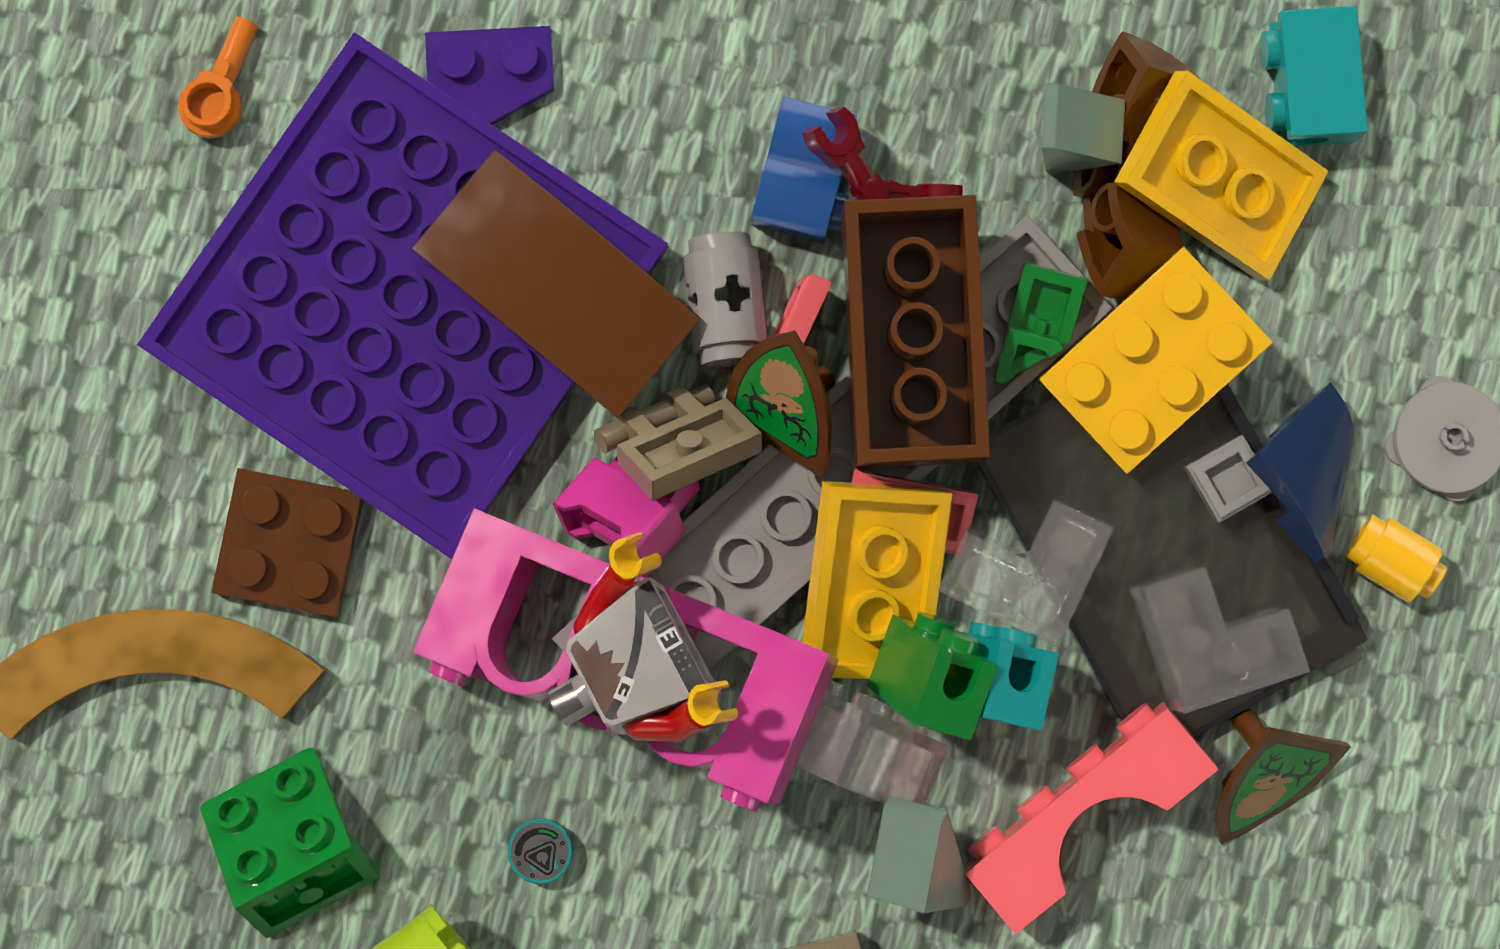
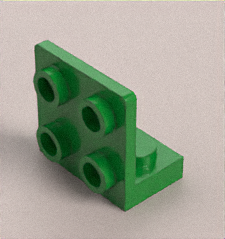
(285, 844)

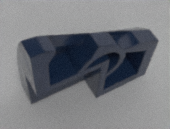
(1308, 469)

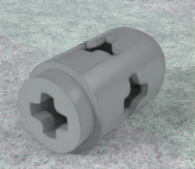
(721, 334)

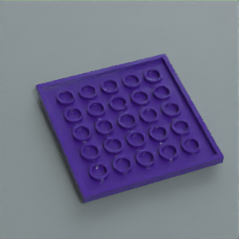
(345, 336)

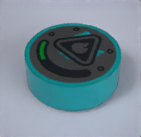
(540, 850)

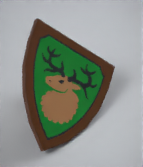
(786, 398)
(1271, 774)

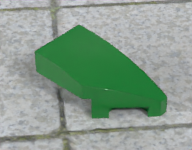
(1039, 318)

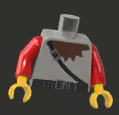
(637, 658)

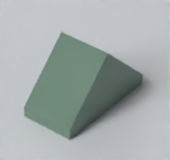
(1081, 129)
(917, 859)

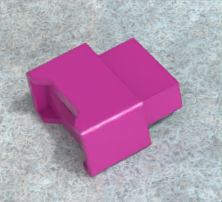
(612, 506)

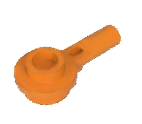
(211, 103)

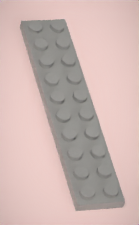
(758, 532)

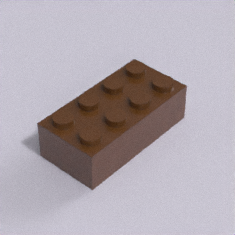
(915, 331)

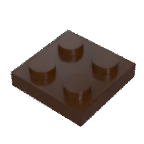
(288, 543)

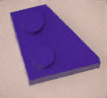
(492, 68)

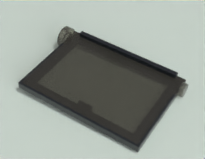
(1162, 530)

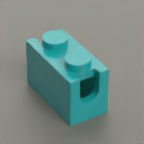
(1315, 76)
(1022, 677)

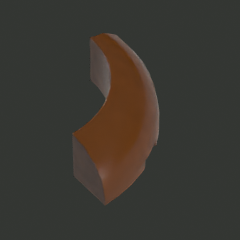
(1123, 235)

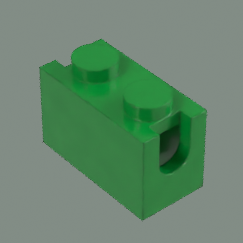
(932, 674)

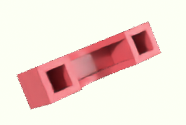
(1149, 762)

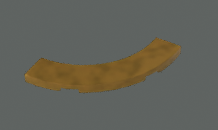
(152, 643)

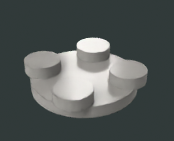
(1447, 438)

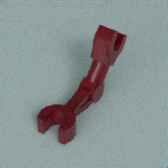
(845, 155)

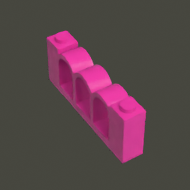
(484, 594)

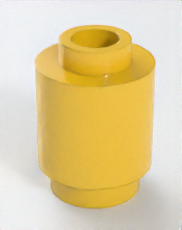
(1397, 558)

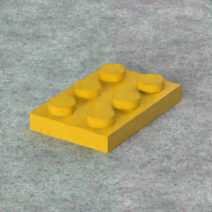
(1221, 175)
(1155, 360)
(871, 559)

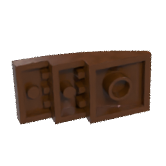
(556, 283)

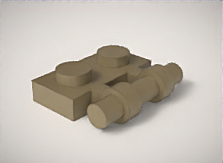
(679, 439)

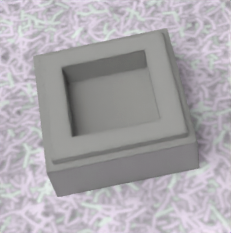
(1226, 479)

